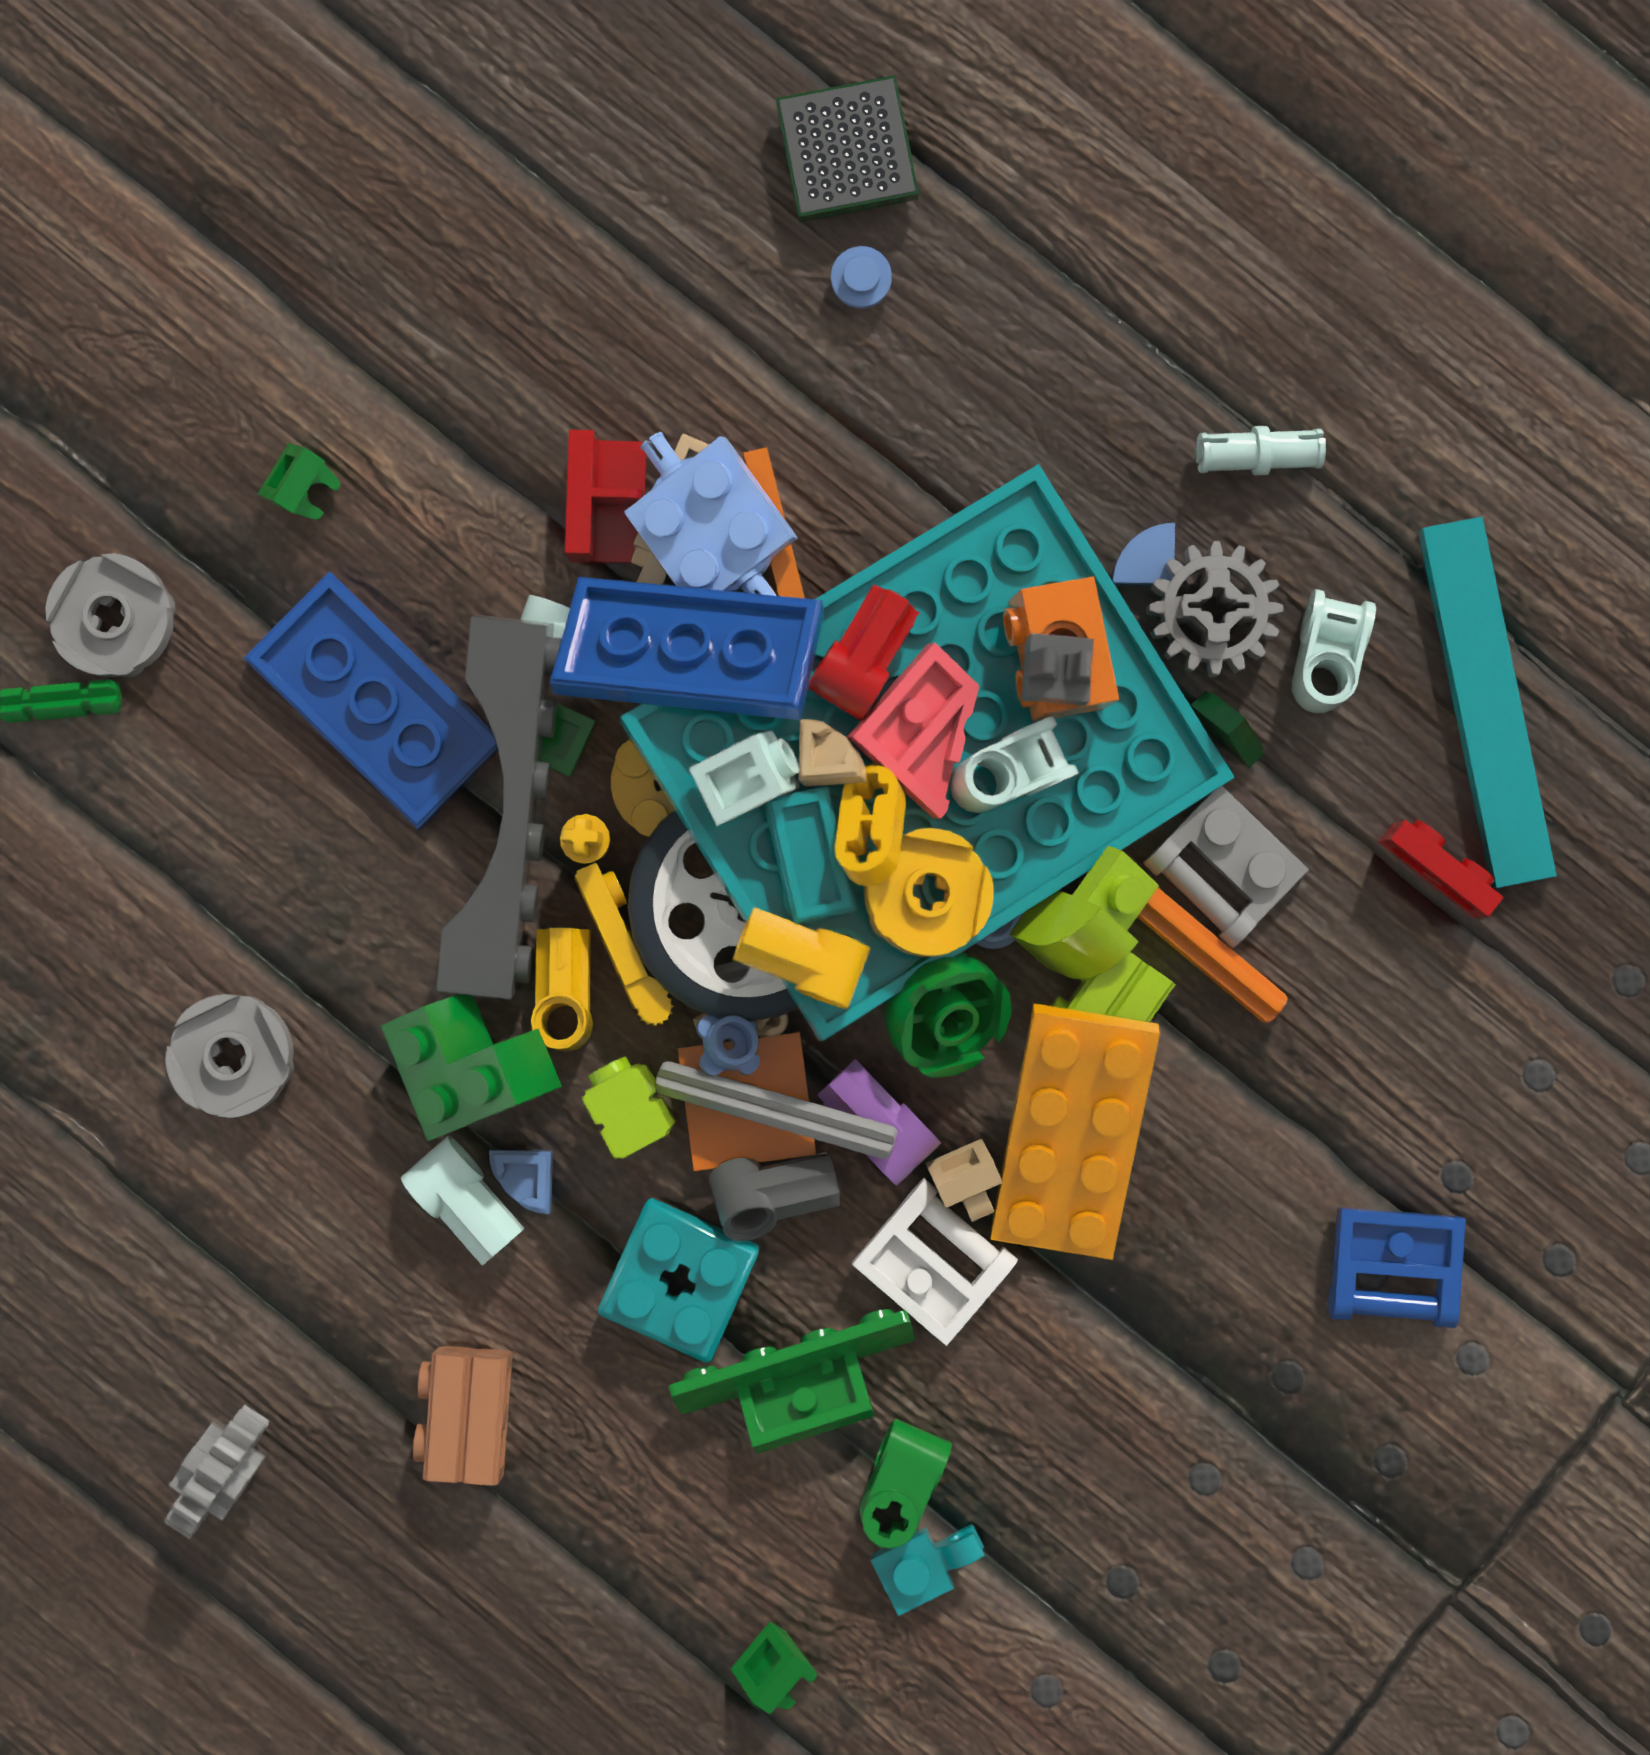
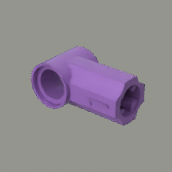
(861, 1095)

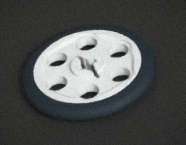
(687, 965)

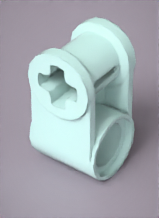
(1334, 639)
(1021, 765)

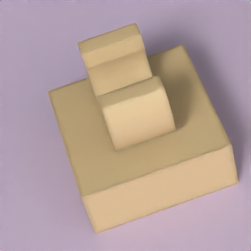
(965, 1177)

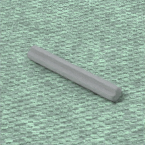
(776, 1110)

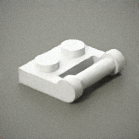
(920, 1277)

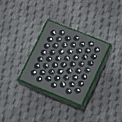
(847, 149)

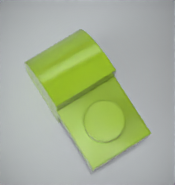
(1089, 929)

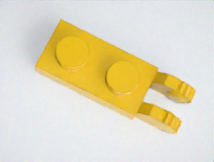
(603, 898)

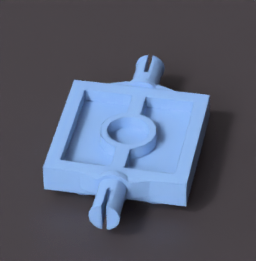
(709, 519)

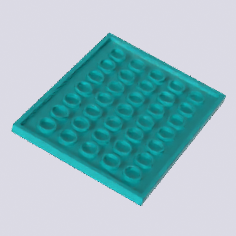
(1133, 759)

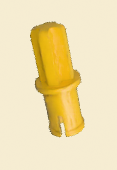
(585, 838)

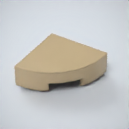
(827, 756)

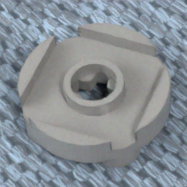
(123, 649)
(197, 1041)

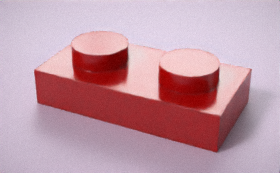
(1462, 882)

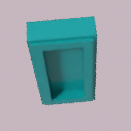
(804, 847)

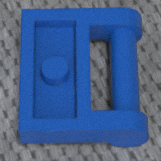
(1397, 1246)

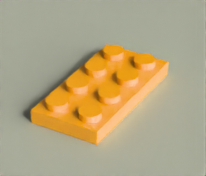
(1074, 1131)

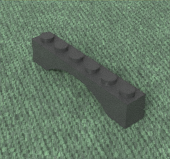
(510, 678)

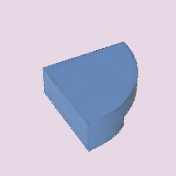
(1146, 557)
(525, 1176)

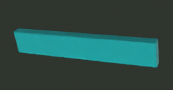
(1487, 702)

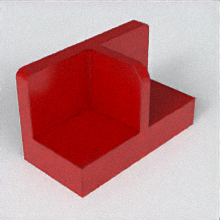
(601, 485)

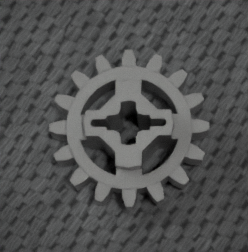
(1214, 582)
(216, 1471)

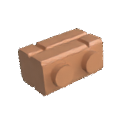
(465, 1415)

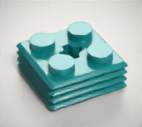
(640, 1295)

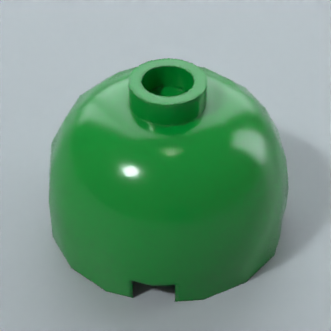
(947, 1014)

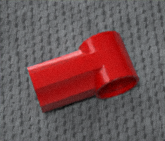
(857, 664)

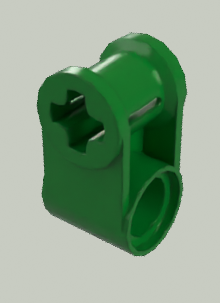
(903, 1472)

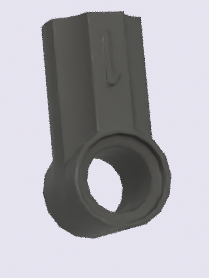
(755, 1196)

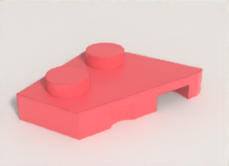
(920, 727)

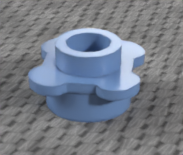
(744, 1040)

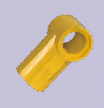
(817, 962)
(563, 980)

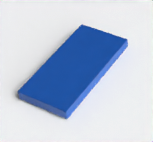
(688, 648)
(374, 700)

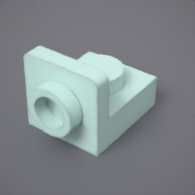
(746, 776)

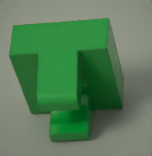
(291, 479)
(772, 1669)

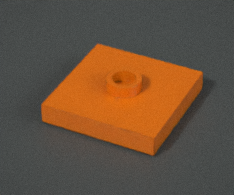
(723, 1137)

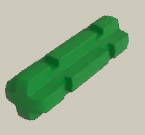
(60, 701)

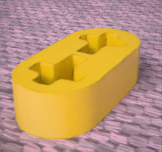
(883, 826)

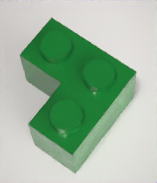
(456, 1069)

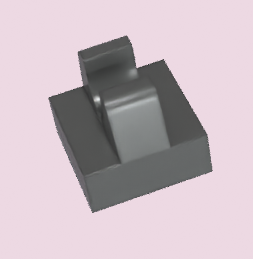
(1057, 669)

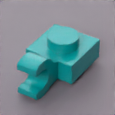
(921, 1567)

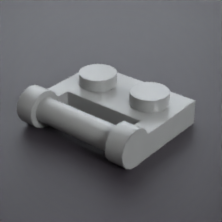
(1240, 852)

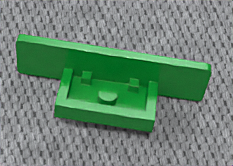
(799, 1387)

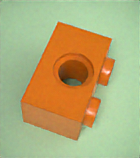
(1062, 610)

